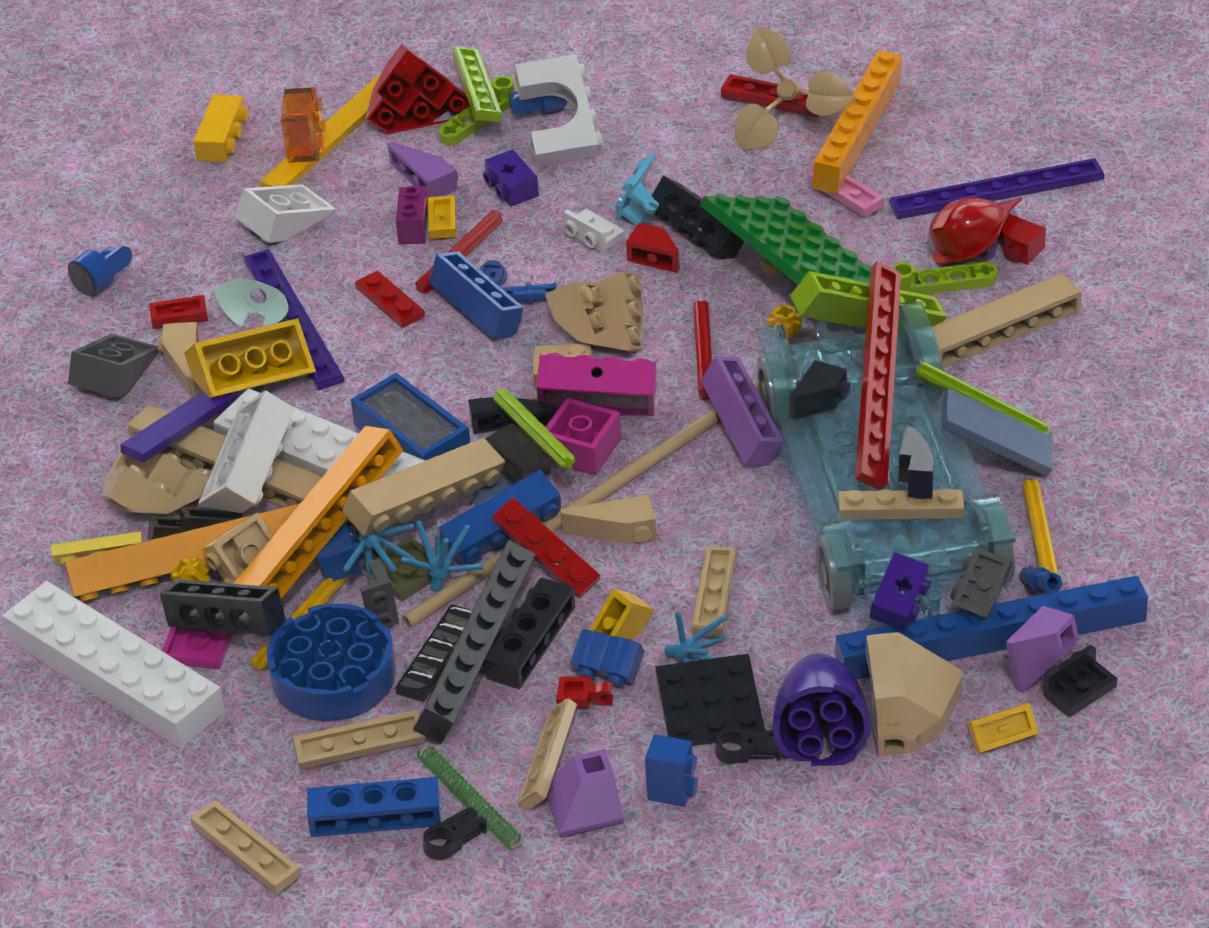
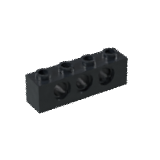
(684, 210)
(223, 607)
(529, 633)

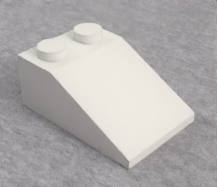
(280, 211)

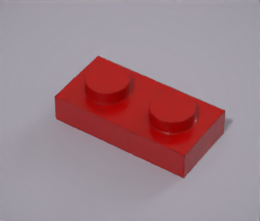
(178, 311)

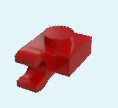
(582, 691)

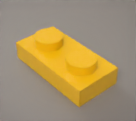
(442, 217)
(1002, 727)

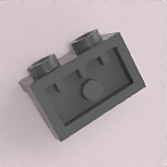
(981, 583)
(379, 595)

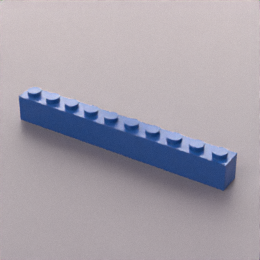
(967, 635)

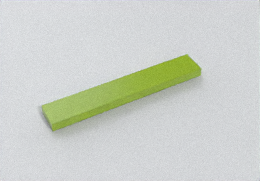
(477, 84)

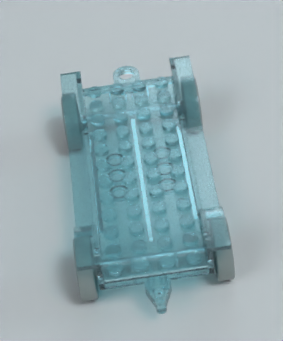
(824, 456)

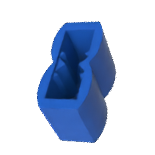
(607, 657)

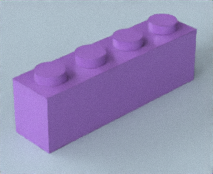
(742, 411)

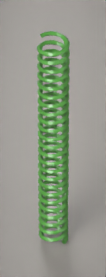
(439, 775)

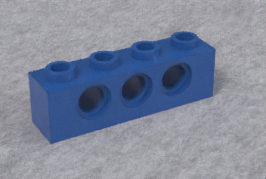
(373, 807)

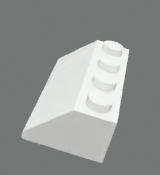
(248, 454)

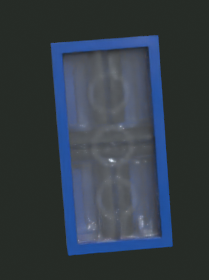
(412, 417)

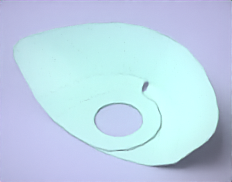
(237, 303)

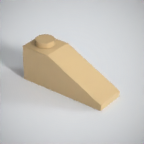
(174, 343)
(615, 520)

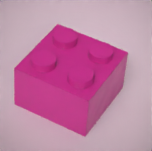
(586, 433)

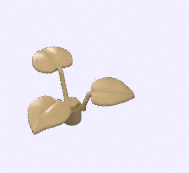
(766, 53)

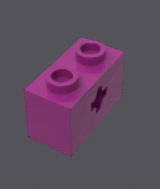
(412, 215)

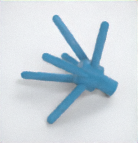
(373, 542)
(439, 565)
(689, 648)

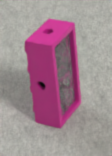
(606, 382)

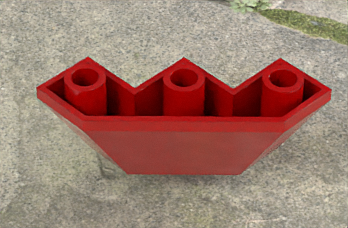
(412, 94)

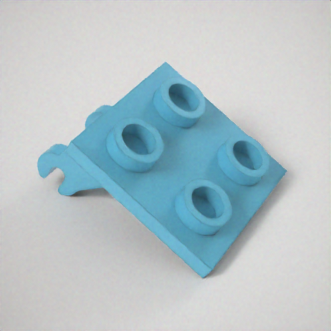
(637, 192)

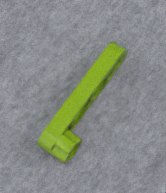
(456, 131)
(944, 276)

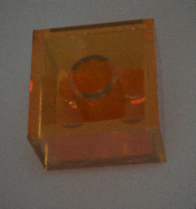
(302, 124)

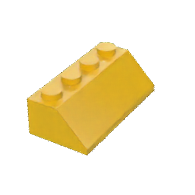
(250, 358)

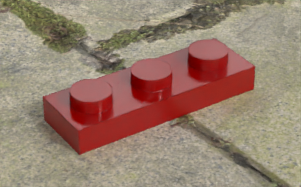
(390, 299)

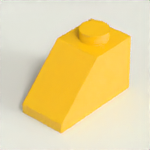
(622, 615)

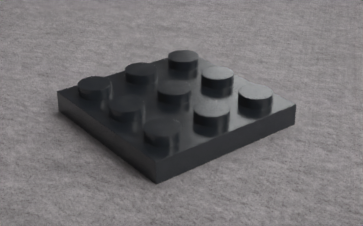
(708, 697)

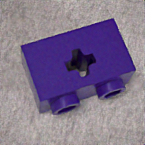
(511, 178)
(901, 575)

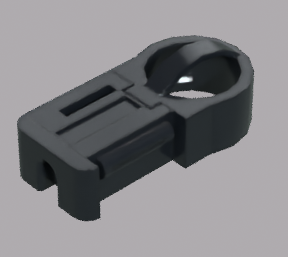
(753, 744)
(456, 830)

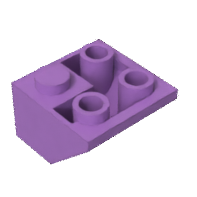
(1040, 645)
(585, 794)

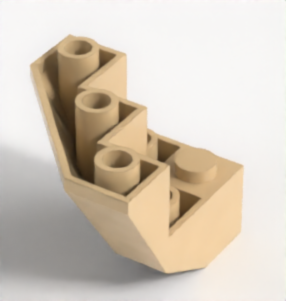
(601, 312)
(153, 486)
(910, 693)

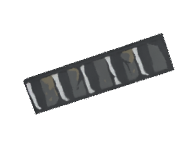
(427, 665)

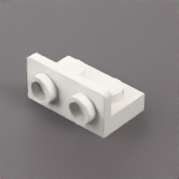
(592, 229)

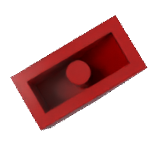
(1021, 239)
(653, 248)

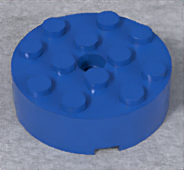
(331, 662)

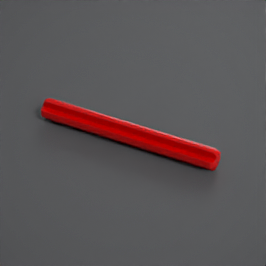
(466, 244)
(703, 343)

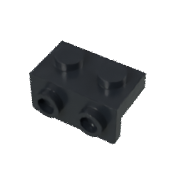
(1078, 681)

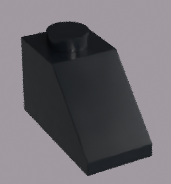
(819, 390)

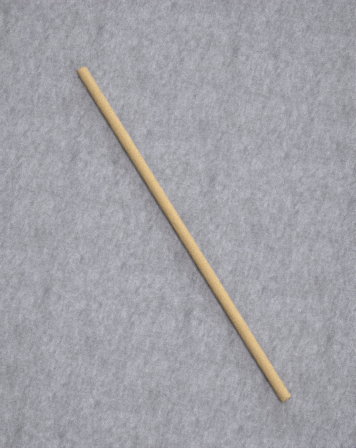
(595, 495)

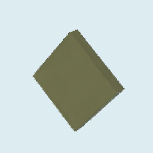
(407, 578)

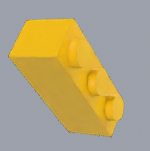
(220, 128)

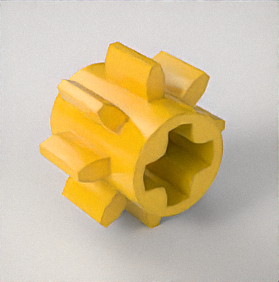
(786, 315)
(191, 570)

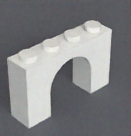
(564, 79)

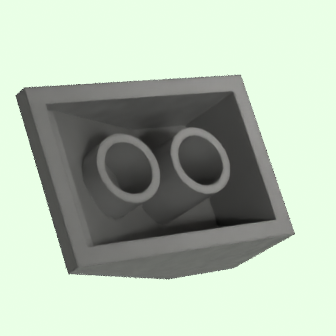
(110, 365)

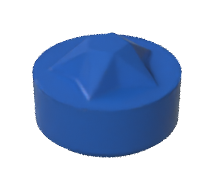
(495, 271)

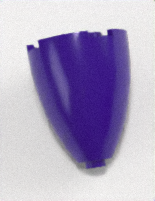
(817, 690)

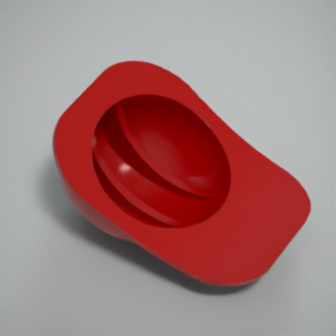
(967, 228)

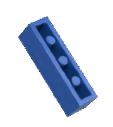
(476, 295)
(533, 492)

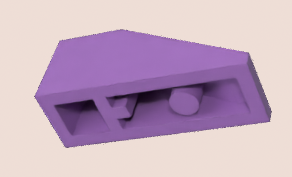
(423, 169)

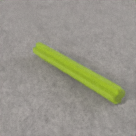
(944, 380)
(534, 429)

